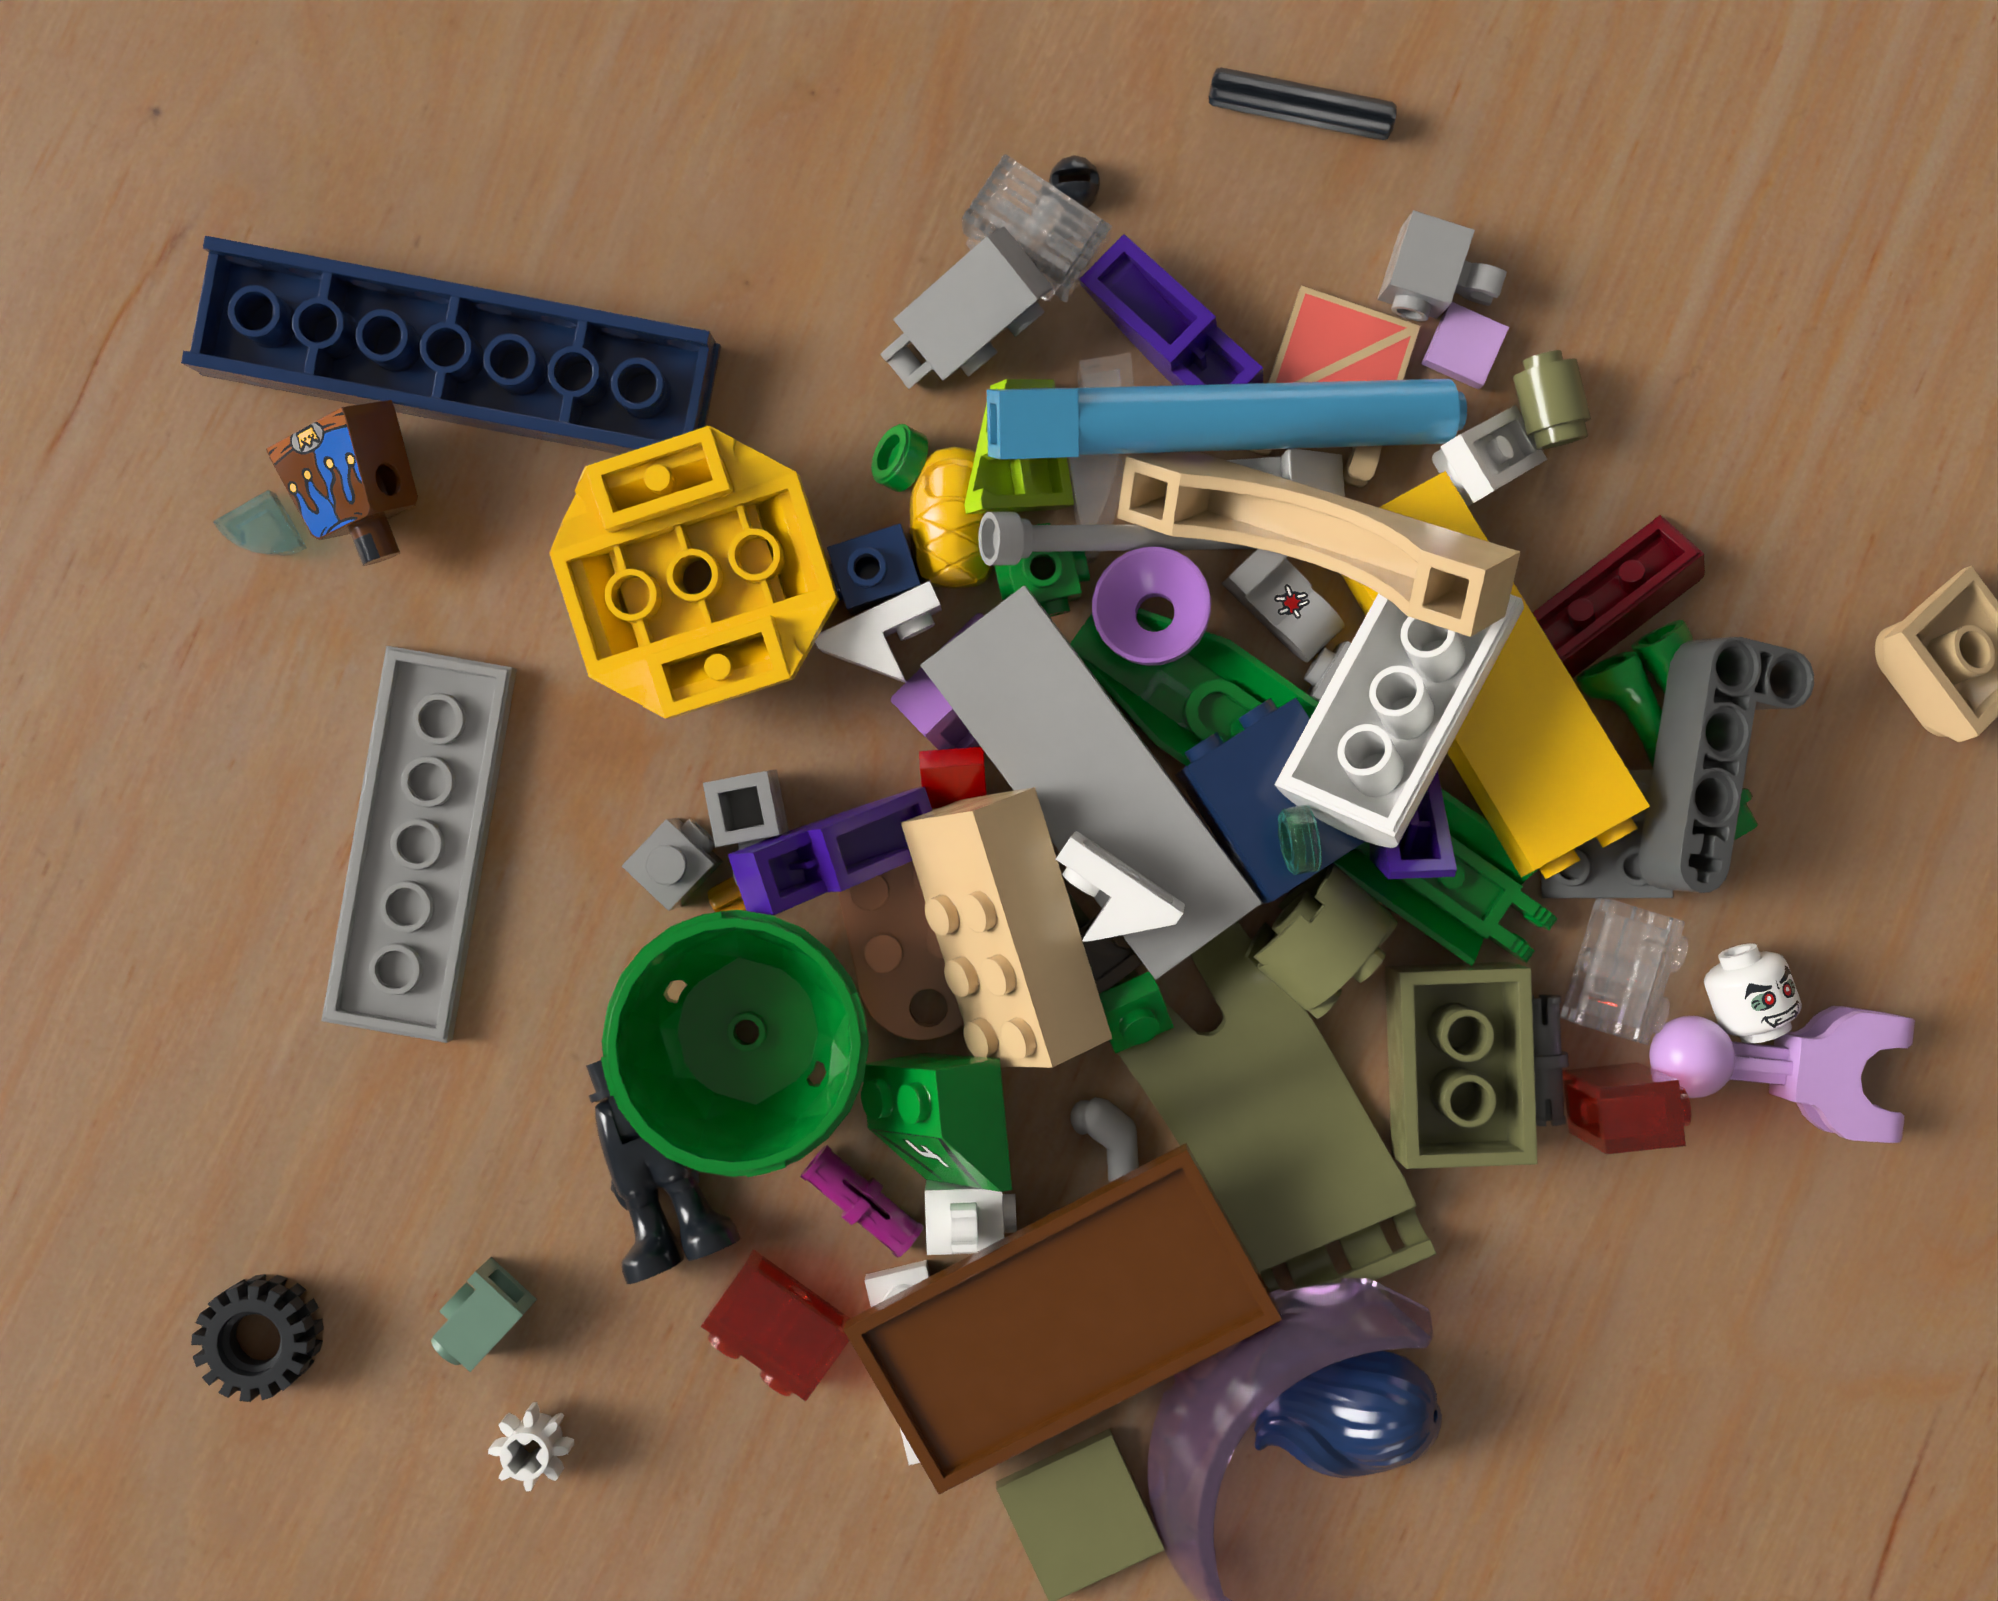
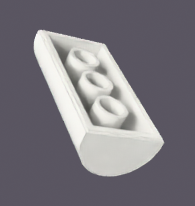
(1389, 720)

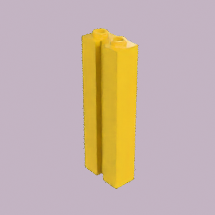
(1530, 736)

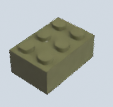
(1461, 1065)

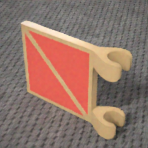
(1343, 342)

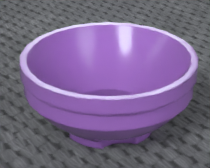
(1145, 575)

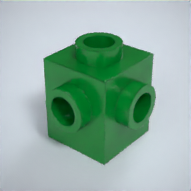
(1052, 593)

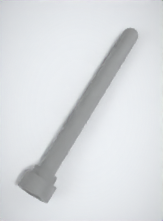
(1008, 539)

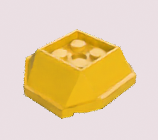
(625, 561)

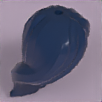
(1355, 1416)

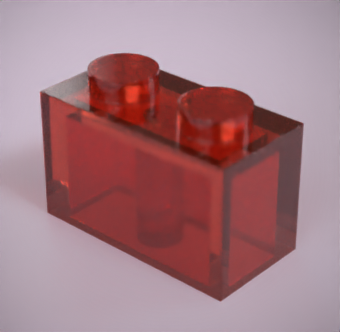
(1626, 1108)
(777, 1327)

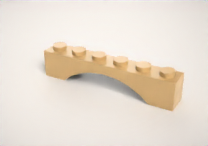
(1412, 563)

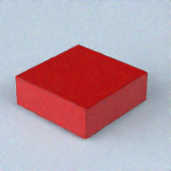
(952, 774)

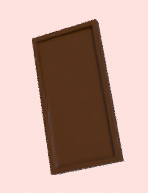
(1063, 1319)

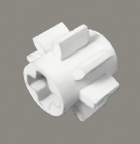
(525, 1465)

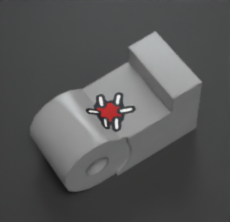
(1284, 603)

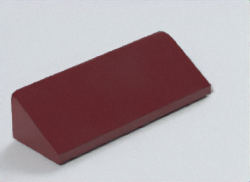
(1620, 594)

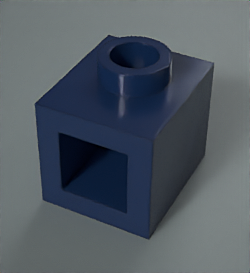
(872, 568)

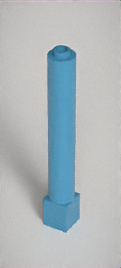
(1221, 417)

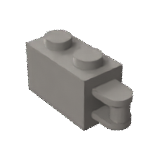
(967, 309)

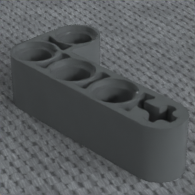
(1705, 753)

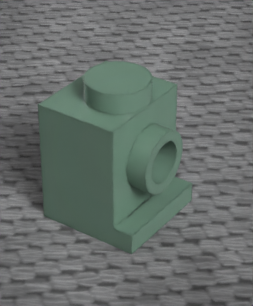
(481, 1315)

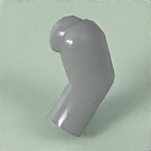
(1111, 1129)

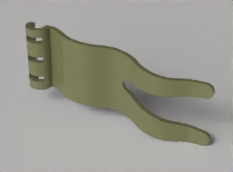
(1276, 1127)

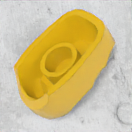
(940, 530)

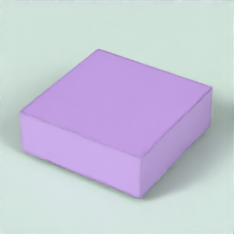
(1465, 345)

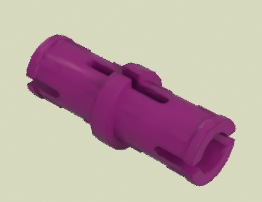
(862, 1201)

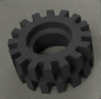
(226, 1356)

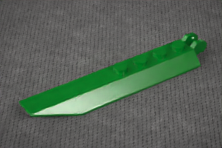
(1231, 683)

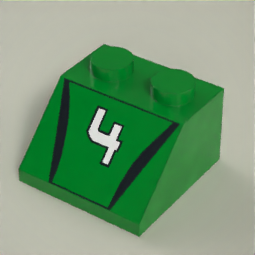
(942, 1116)

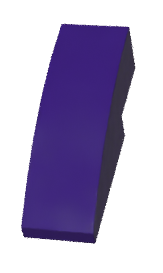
(1165, 320)
(827, 854)

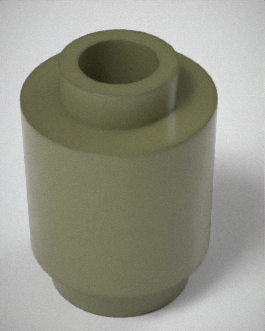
(1552, 400)

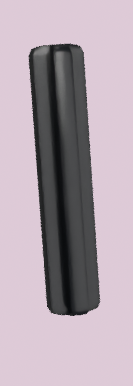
(1302, 103)

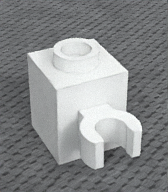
(966, 1218)

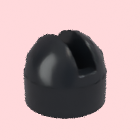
(1080, 191)

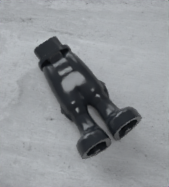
(636, 1176)

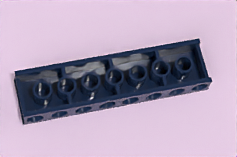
(448, 350)

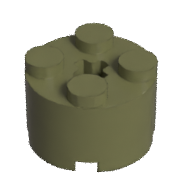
(1322, 939)

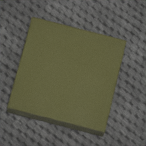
(1079, 1515)

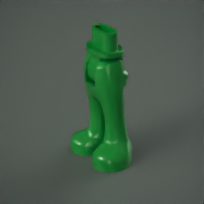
(1626, 683)

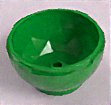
(690, 1077)

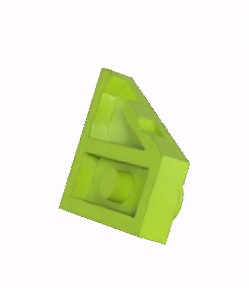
(1017, 483)

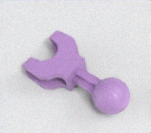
(1810, 1066)

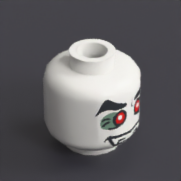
(1753, 993)

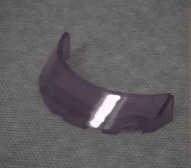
(1225, 1393)

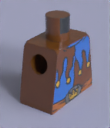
(349, 476)

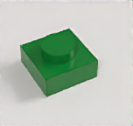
(1135, 1012)

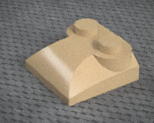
(1947, 658)

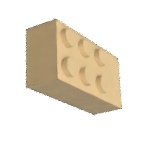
(1006, 930)

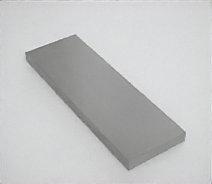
(1062, 733)
(419, 844)

